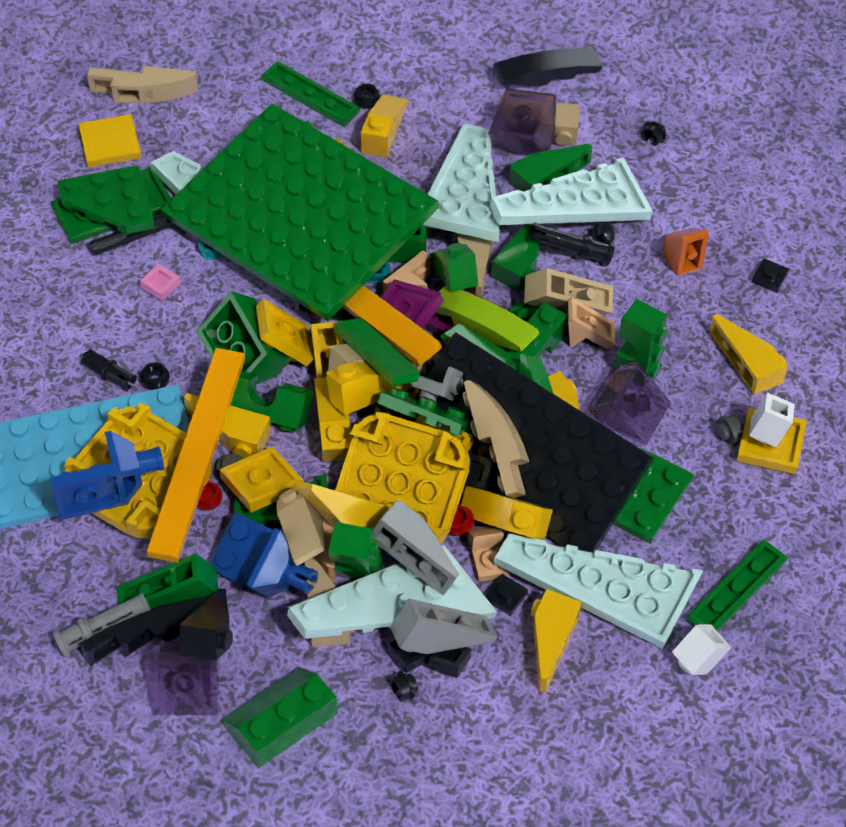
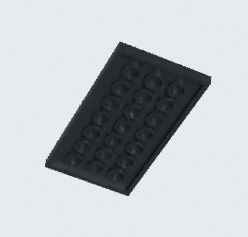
(573, 459)

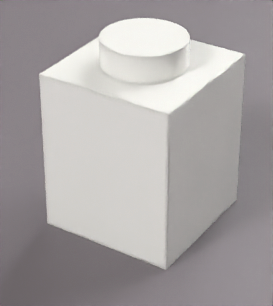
(771, 420)
(701, 650)

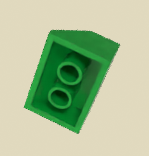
(236, 329)
(281, 715)

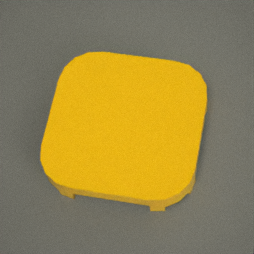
(146, 432)
(407, 463)

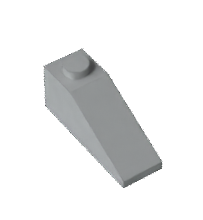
(413, 544)
(437, 628)

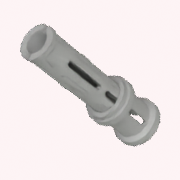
(72, 637)

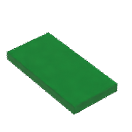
(79, 227)

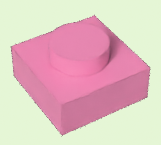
(160, 282)

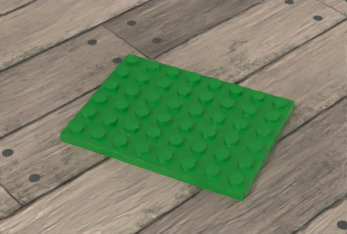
(300, 210)

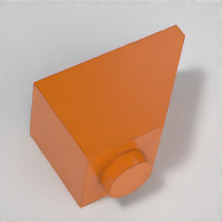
(686, 249)

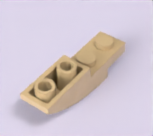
(150, 86)
(494, 426)

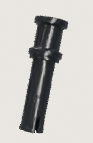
(584, 246)

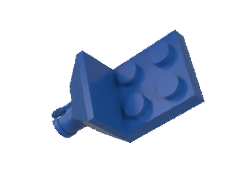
(108, 484)
(259, 559)

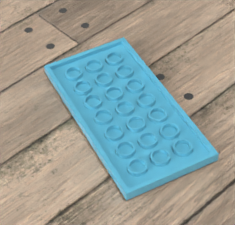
(41, 443)

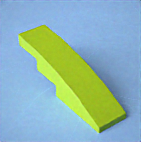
(487, 319)

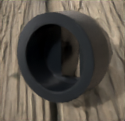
(604, 229)

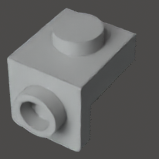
(448, 389)

